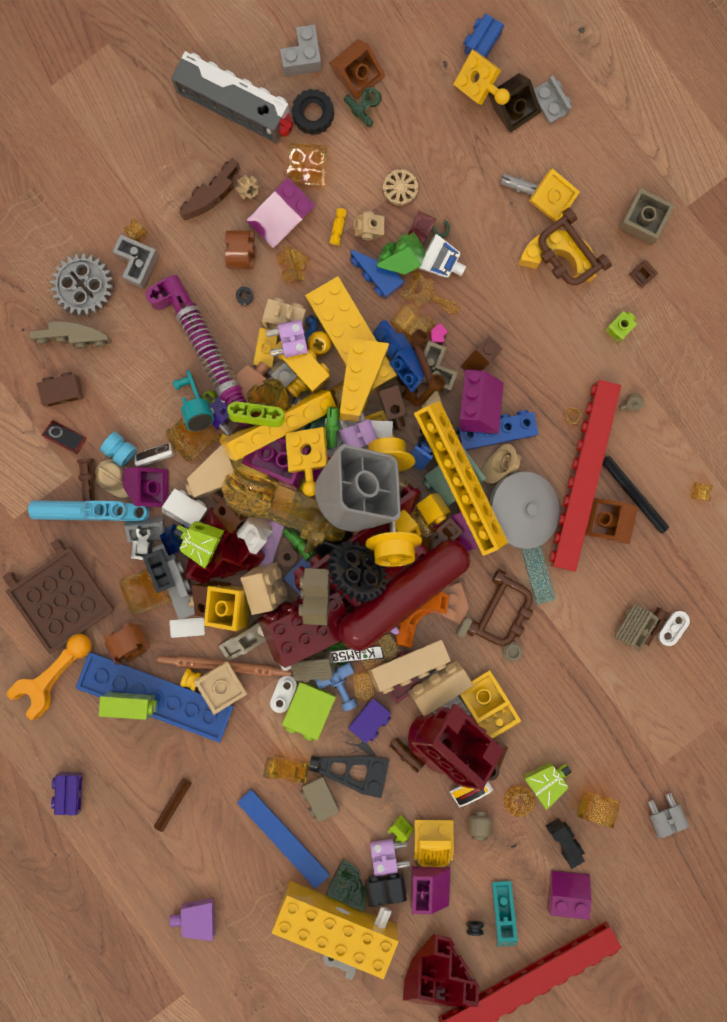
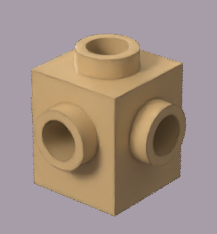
(369, 226)

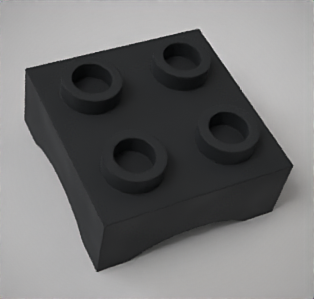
(570, 847)

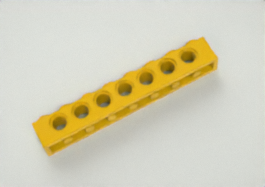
(461, 478)

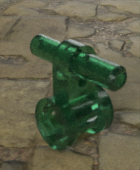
(359, 109)

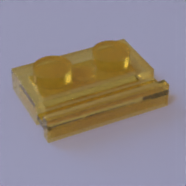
(426, 529)

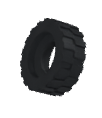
(302, 101)

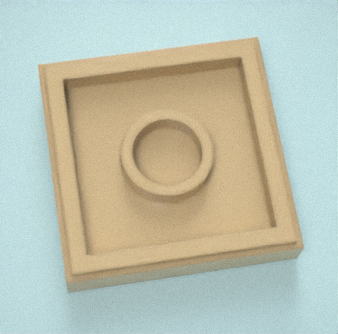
(220, 687)

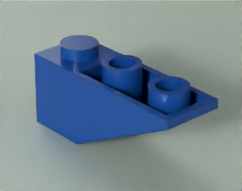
(385, 281)
(422, 454)

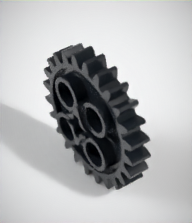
(356, 572)

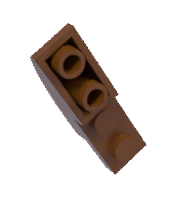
(206, 197)

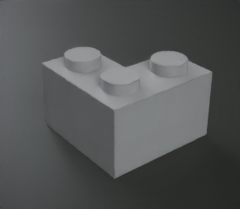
(305, 56)
(140, 259)

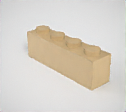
(409, 666)

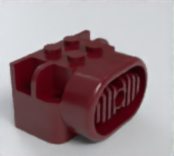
(455, 746)

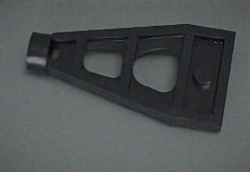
(375, 775)

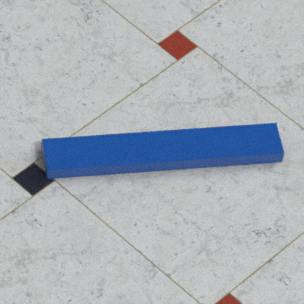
(283, 838)

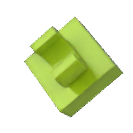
(401, 829)

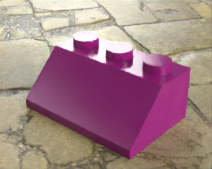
(481, 402)

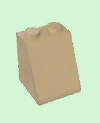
(210, 474)

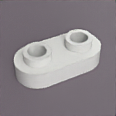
(674, 629)
(283, 694)

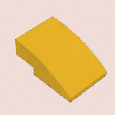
(490, 705)

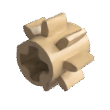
(247, 187)

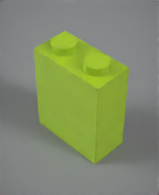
(127, 705)
(308, 711)

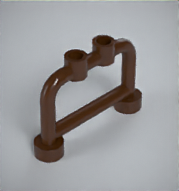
(559, 270)
(435, 382)
(524, 612)

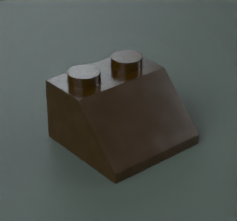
(521, 105)

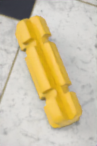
(338, 226)

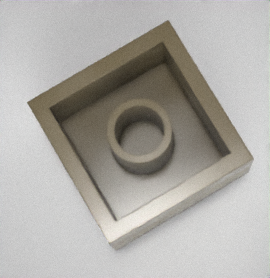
(646, 216)

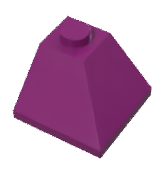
(146, 486)

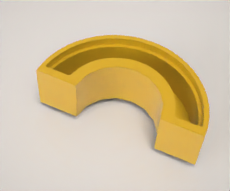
(561, 245)

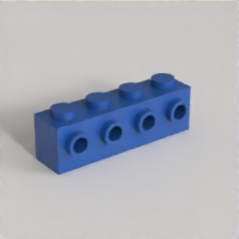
(510, 429)

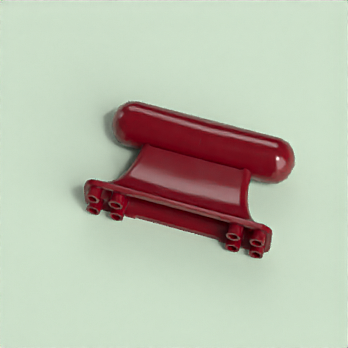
(407, 585)

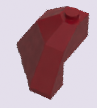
(230, 555)
(440, 976)

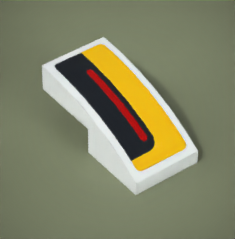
(465, 796)

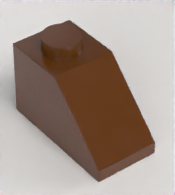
(482, 355)

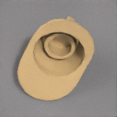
(501, 464)
(110, 477)

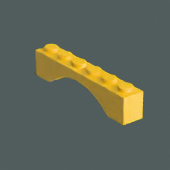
(255, 437)

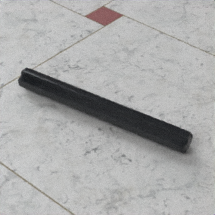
(635, 494)

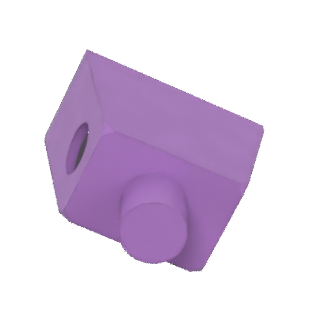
(196, 920)

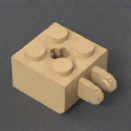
(279, 312)
(264, 588)

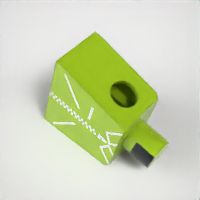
(199, 541)
(548, 782)

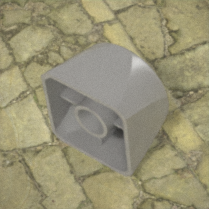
(359, 489)

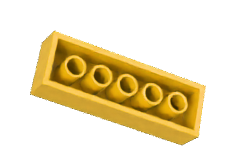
(343, 321)

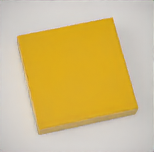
(554, 195)

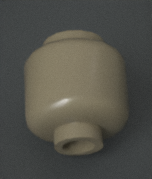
(480, 826)

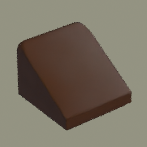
(643, 273)

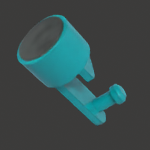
(197, 411)

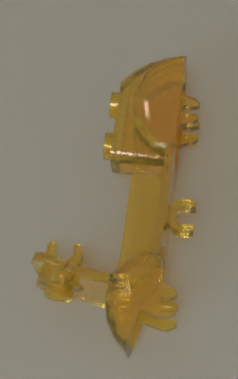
(263, 498)

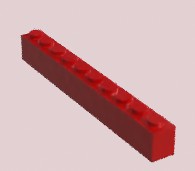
(585, 475)
(539, 977)

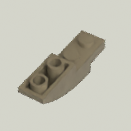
(78, 335)
(243, 641)

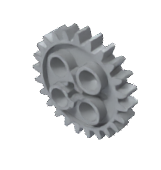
(69, 296)

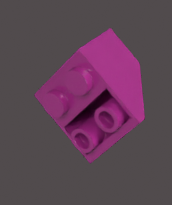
(429, 889)

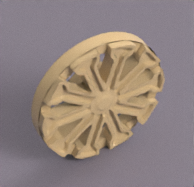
(400, 187)

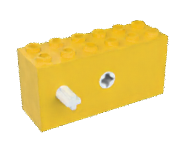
(337, 929)

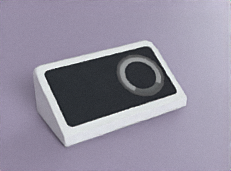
(154, 455)

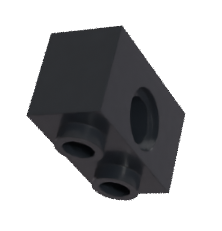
(158, 570)

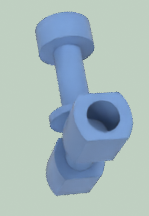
(337, 681)

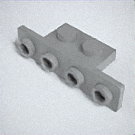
(180, 593)

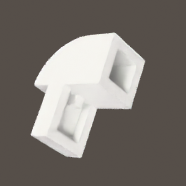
(255, 533)

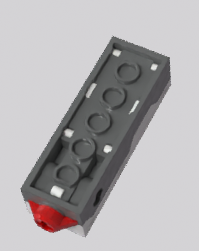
(232, 97)

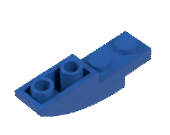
(403, 356)

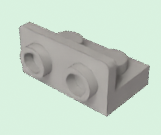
(552, 100)

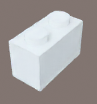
(183, 508)

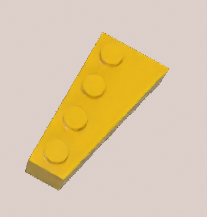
(362, 369)

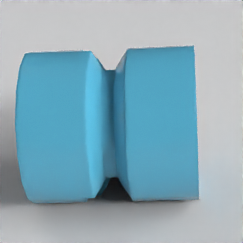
(118, 449)

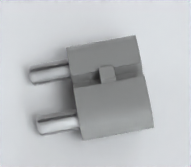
(668, 820)

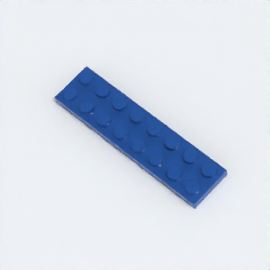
(174, 703)

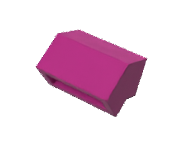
(438, 334)

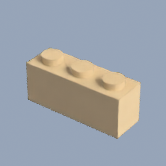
(440, 688)

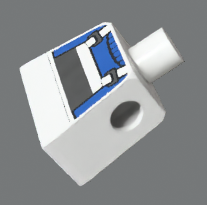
(441, 259)

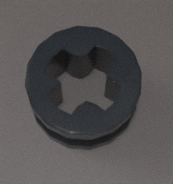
(248, 291)
(475, 928)

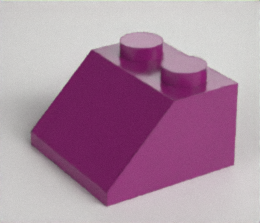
(569, 895)

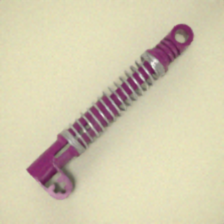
(228, 390)

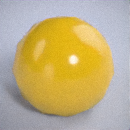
(319, 343)

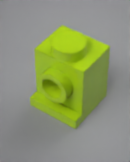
(616, 330)

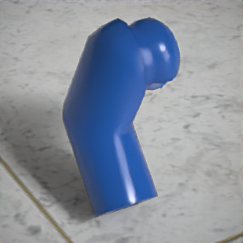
(313, 326)

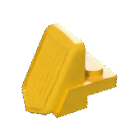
(433, 842)

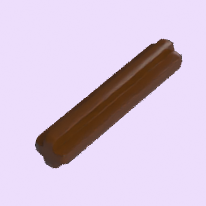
(172, 805)

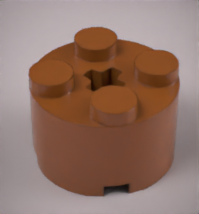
(240, 249)
(126, 643)

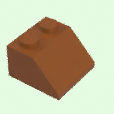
(357, 68)
(611, 520)

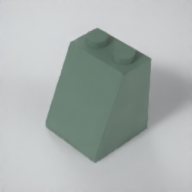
(436, 481)

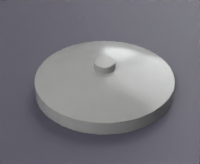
(525, 509)

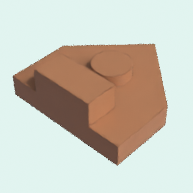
(457, 603)

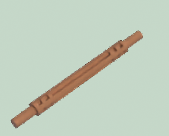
(209, 664)

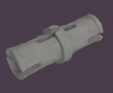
(518, 184)

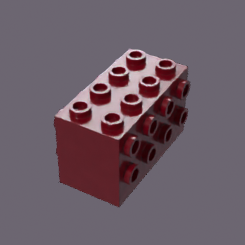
(294, 641)

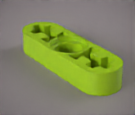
(250, 408)

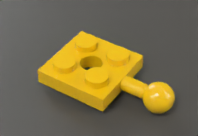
(488, 74)
(314, 460)

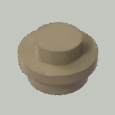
(512, 652)

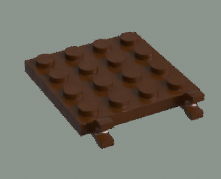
(58, 598)

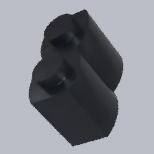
(385, 889)

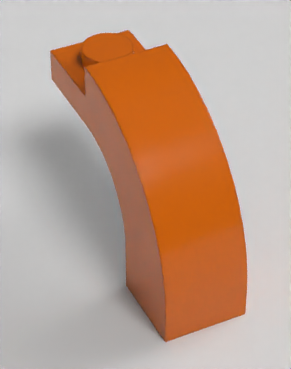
(407, 628)

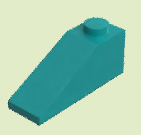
(504, 914)

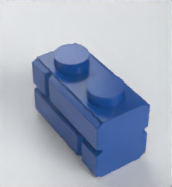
(484, 36)

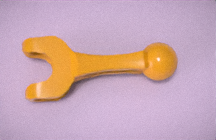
(40, 687)

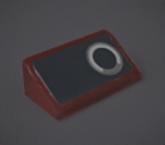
(64, 437)

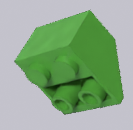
(402, 255)

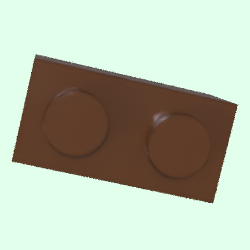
(60, 390)

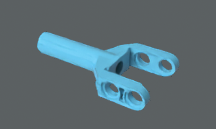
(84, 510)

